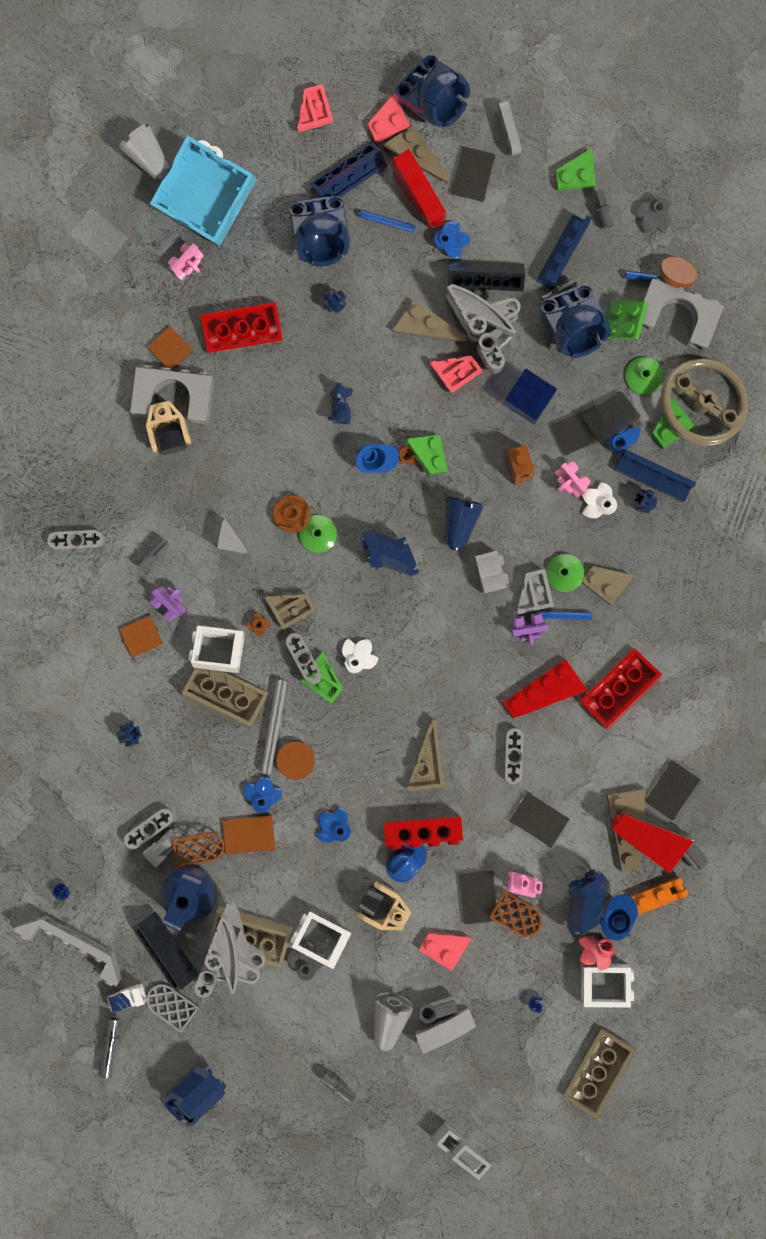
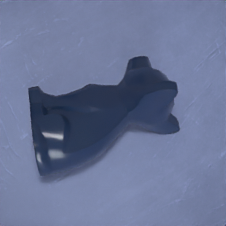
(340, 409)

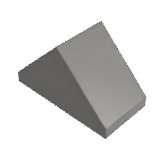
(229, 540)

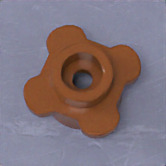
(408, 460)
(263, 624)

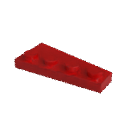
(551, 687)

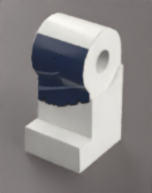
(127, 998)

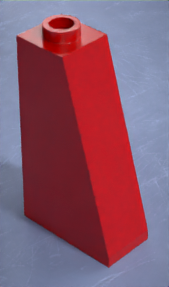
(418, 189)
(653, 841)

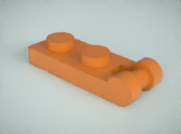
(659, 895)

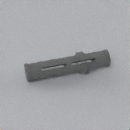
(112, 1025)

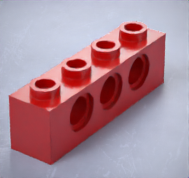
(453, 837)

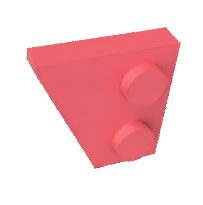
(314, 109)
(388, 121)
(456, 372)
(444, 948)

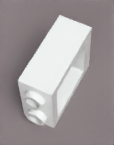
(197, 638)
(297, 936)
(586, 986)

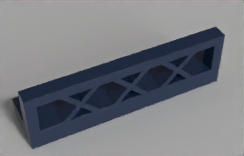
(350, 174)
(563, 251)
(654, 476)

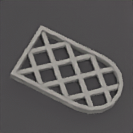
(157, 1004)

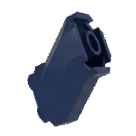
(388, 553)
(586, 902)
(194, 1095)

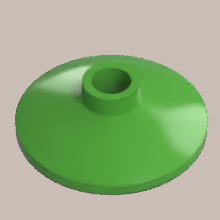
(636, 380)
(325, 540)
(572, 579)

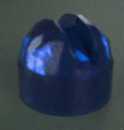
(59, 894)
(535, 1004)

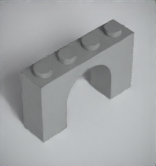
(704, 311)
(150, 381)

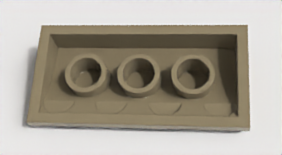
(225, 696)
(264, 934)
(599, 1073)

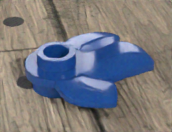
(454, 239)
(625, 437)
(262, 791)
(331, 824)

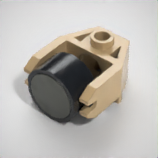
(170, 441)
(373, 899)

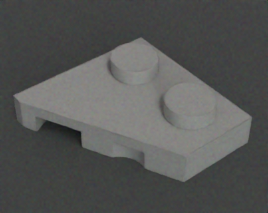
(535, 593)

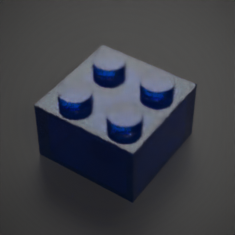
(529, 396)

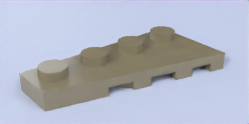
(633, 804)

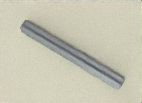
(273, 728)

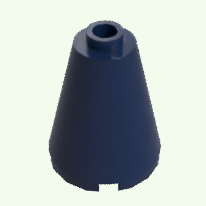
(460, 521)

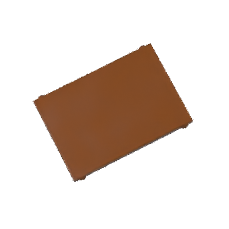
(248, 834)

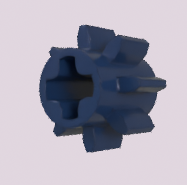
(334, 301)
(645, 501)
(128, 734)

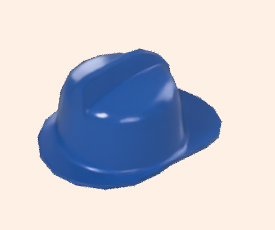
(376, 458)
(405, 862)
(619, 917)

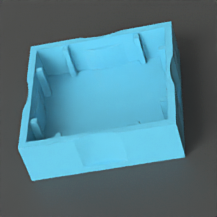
(203, 191)

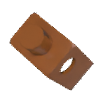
(520, 464)

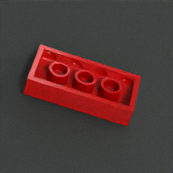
(241, 327)
(621, 688)

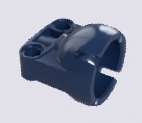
(434, 92)
(320, 230)
(575, 321)
(198, 890)

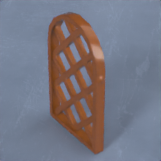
(189, 850)
(498, 904)

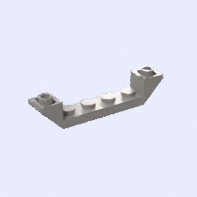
(110, 973)

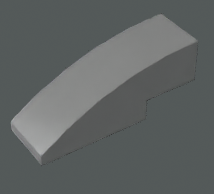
(445, 1030)
(461, 1151)

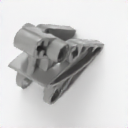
(484, 317)
(229, 955)

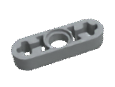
(509, 128)
(62, 545)
(314, 667)
(507, 770)
(134, 832)

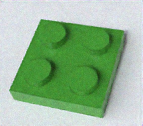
(626, 319)

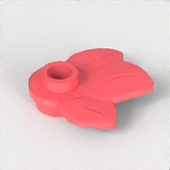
(594, 953)

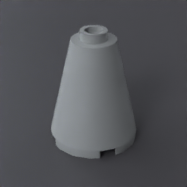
(146, 152)
(390, 1019)

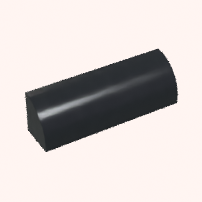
(486, 275)
(165, 951)

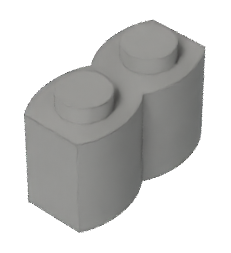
(490, 572)

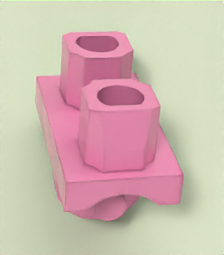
(187, 262)
(570, 481)
(524, 885)

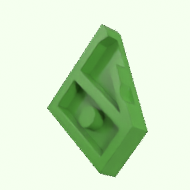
(577, 173)
(663, 432)
(429, 453)
(329, 685)

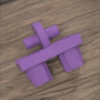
(170, 600)
(520, 628)

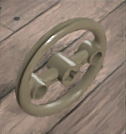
(701, 407)

